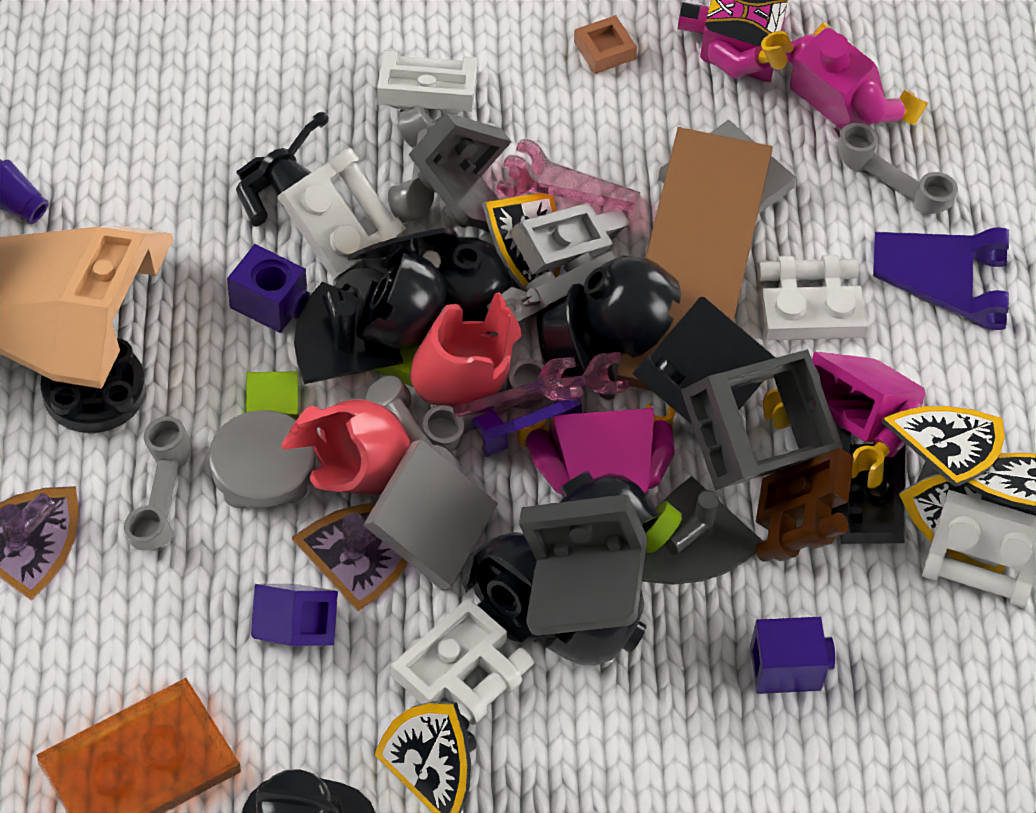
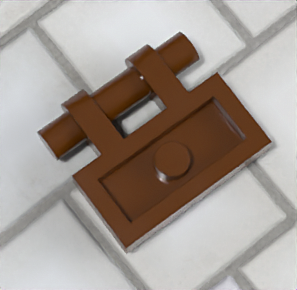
(804, 493)

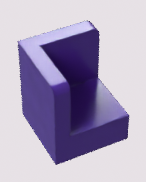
(294, 614)

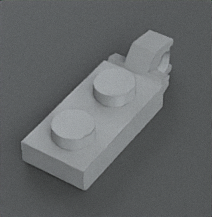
(565, 235)
(548, 289)

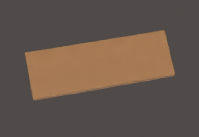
(705, 223)

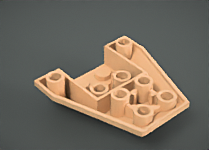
(65, 293)

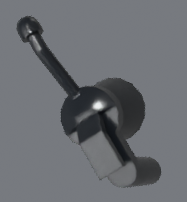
(275, 169)

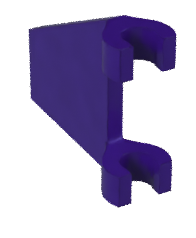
(942, 270)
(496, 431)

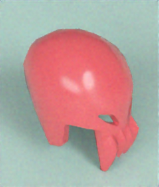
(461, 359)
(356, 447)

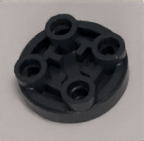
(98, 409)

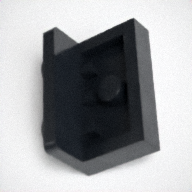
(877, 512)

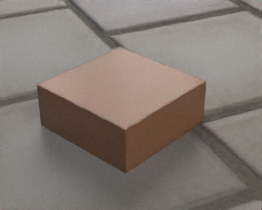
(605, 44)

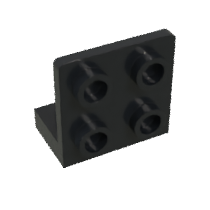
(696, 348)

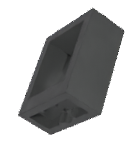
(722, 429)

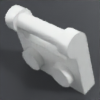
(427, 83)
(328, 220)
(989, 534)

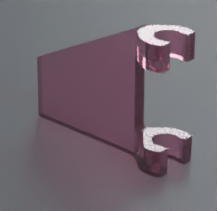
(561, 181)
(551, 385)

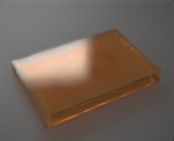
(141, 757)

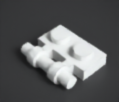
(812, 311)
(452, 652)

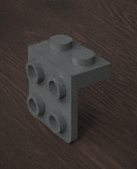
(452, 164)
(586, 564)

